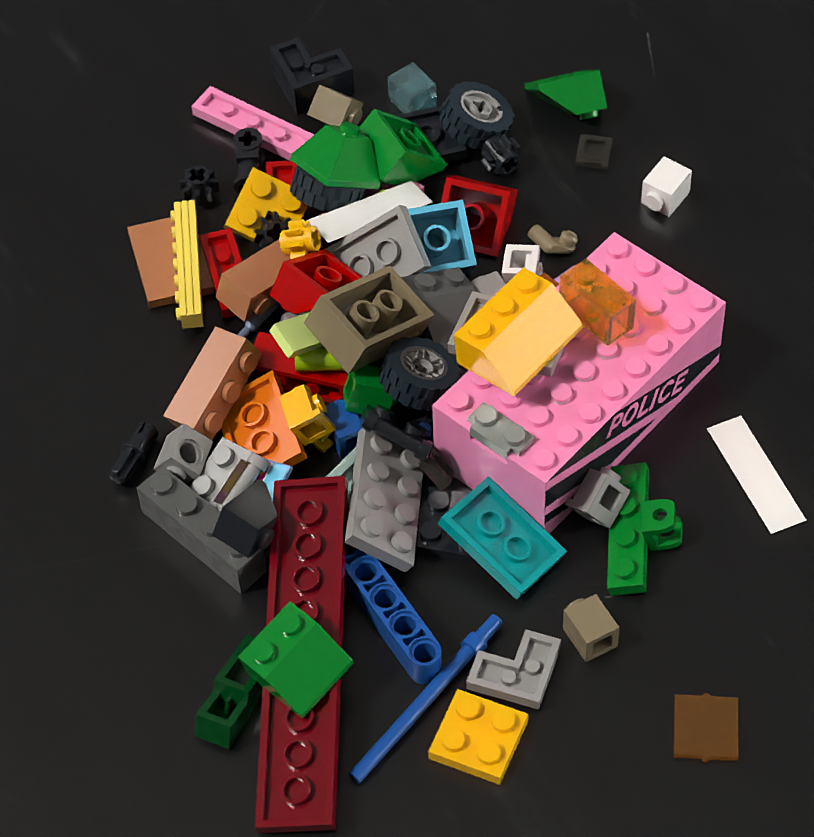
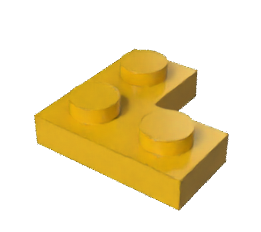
(261, 197)

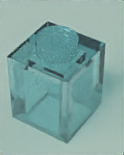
(411, 89)

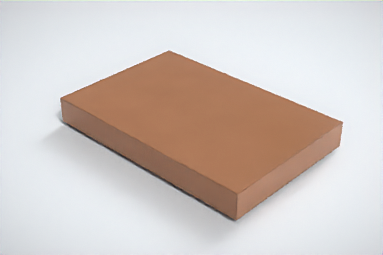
(154, 259)

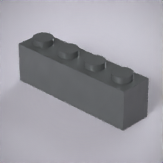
(191, 523)

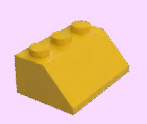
(516, 332)

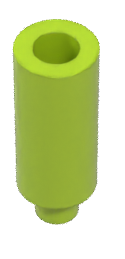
(317, 360)

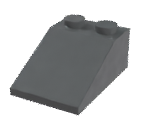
(445, 295)

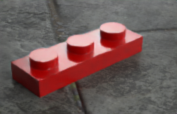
(221, 255)

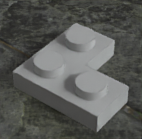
(519, 679)

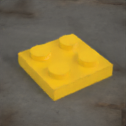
(478, 736)

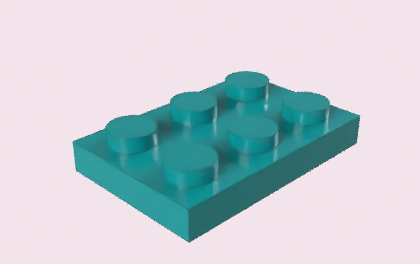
(502, 537)

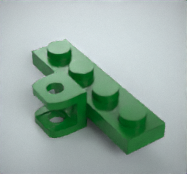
(636, 530)

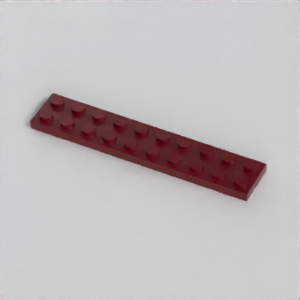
(309, 570)

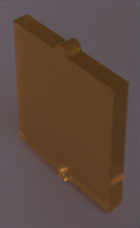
(706, 727)

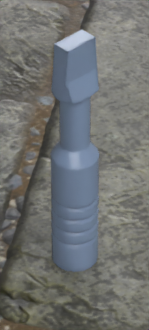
(257, 320)

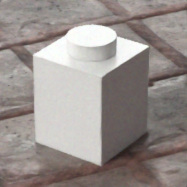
(666, 186)

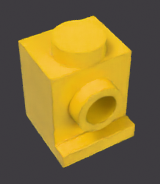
(306, 414)

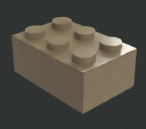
(366, 317)

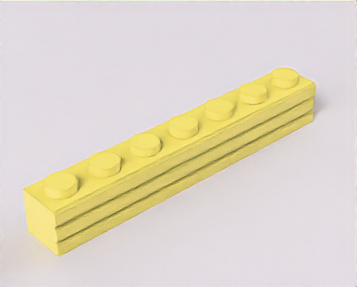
(187, 264)

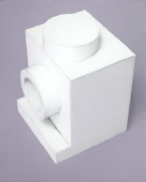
(518, 257)

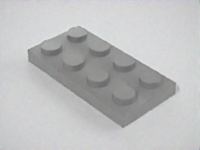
(384, 500)

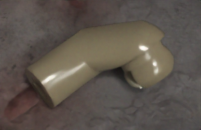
(553, 245)

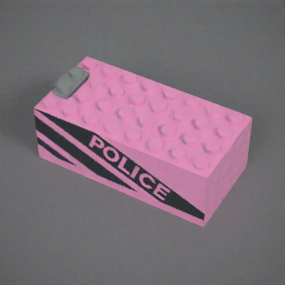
(597, 397)

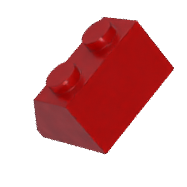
(487, 210)
(307, 278)

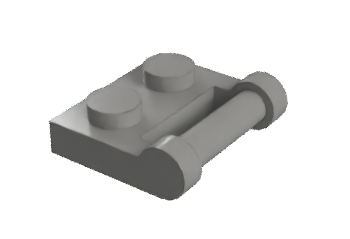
(227, 473)

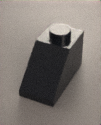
(247, 520)

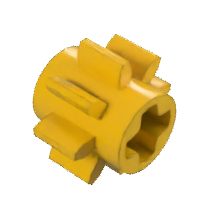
(300, 239)

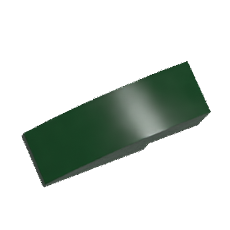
(229, 703)

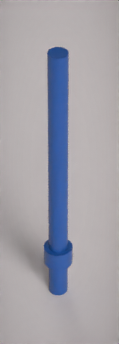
(470, 646)

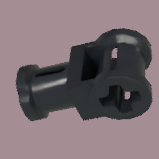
(248, 154)

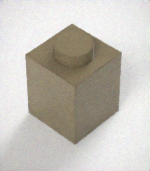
(335, 107)
(590, 627)

